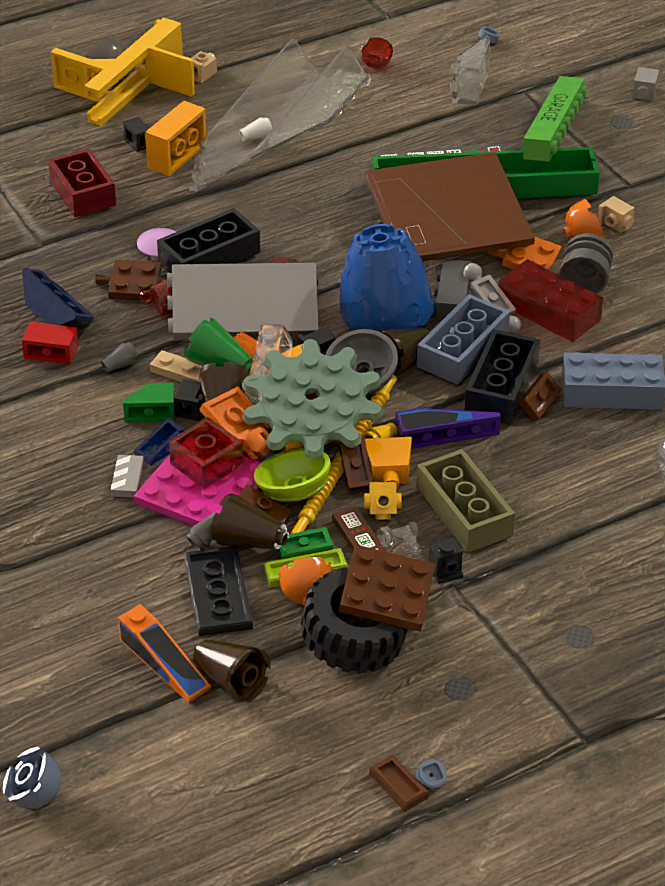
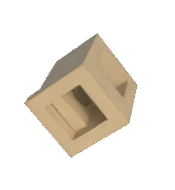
(204, 66)
(616, 214)

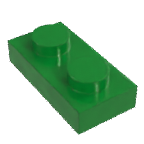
(306, 543)

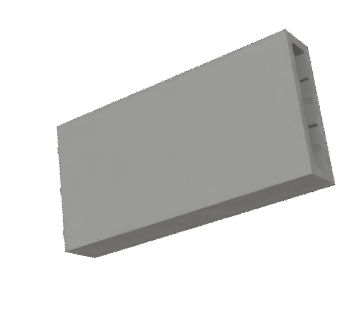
(243, 297)

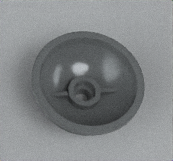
(373, 351)

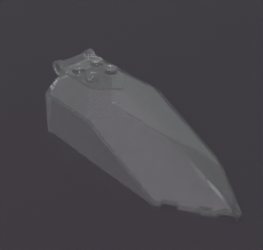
(292, 99)

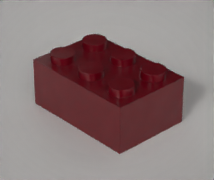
(82, 182)

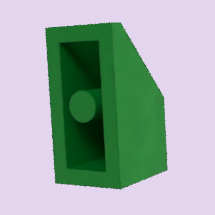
(150, 403)

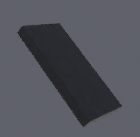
(218, 591)

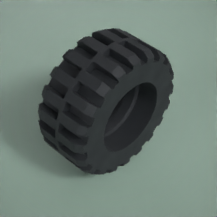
(342, 643)

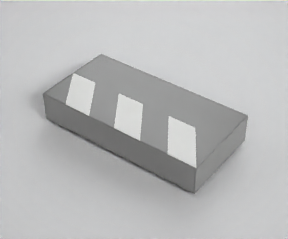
(127, 476)

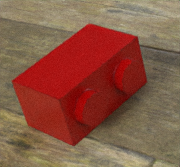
(50, 342)

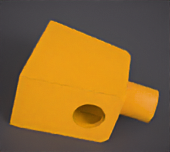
(390, 459)

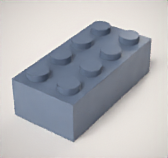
(460, 339)
(613, 381)

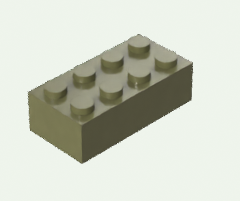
(465, 500)

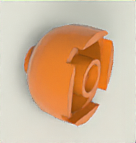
(582, 221)
(300, 578)

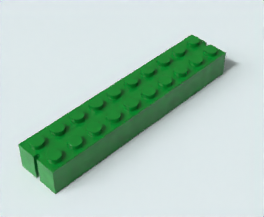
(566, 174)

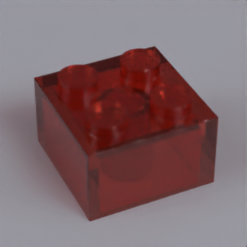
(206, 452)

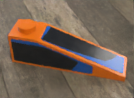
(157, 649)

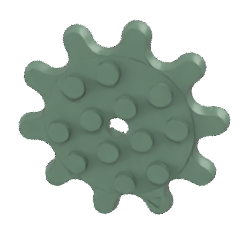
(312, 422)

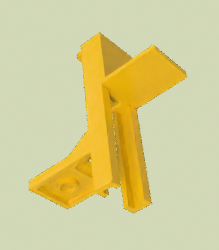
(158, 61)

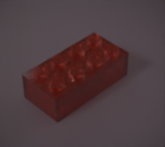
(552, 300)

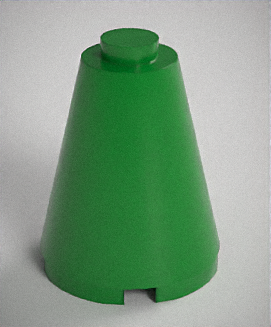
(215, 345)

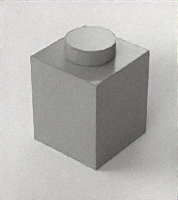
(645, 84)

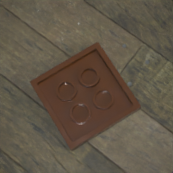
(387, 588)

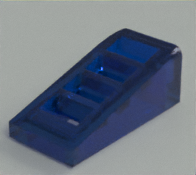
(162, 433)

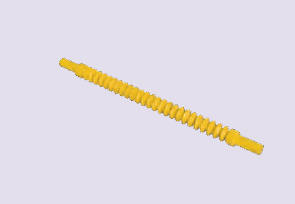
(317, 500)

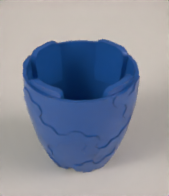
(384, 282)

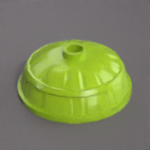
(292, 475)

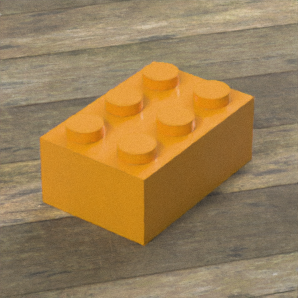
(175, 138)

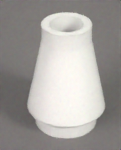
(256, 130)

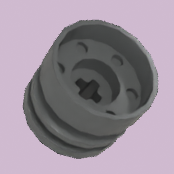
(587, 261)

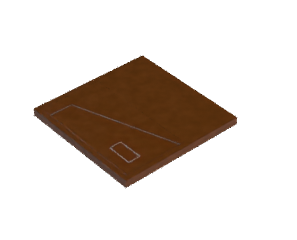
(451, 206)

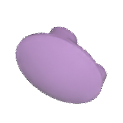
(148, 241)

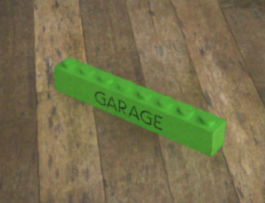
(554, 119)

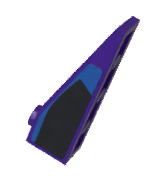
(444, 426)

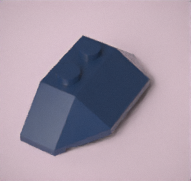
(51, 301)

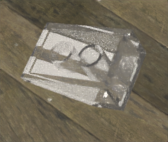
(470, 73)

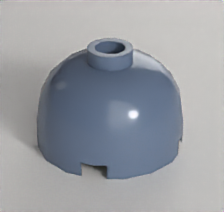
(33, 780)

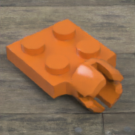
(541, 252)
(228, 412)

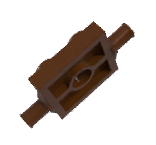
(131, 278)

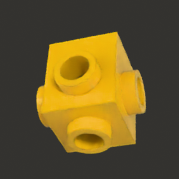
(385, 489)

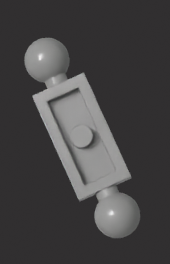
(488, 290)

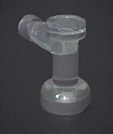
(387, 536)

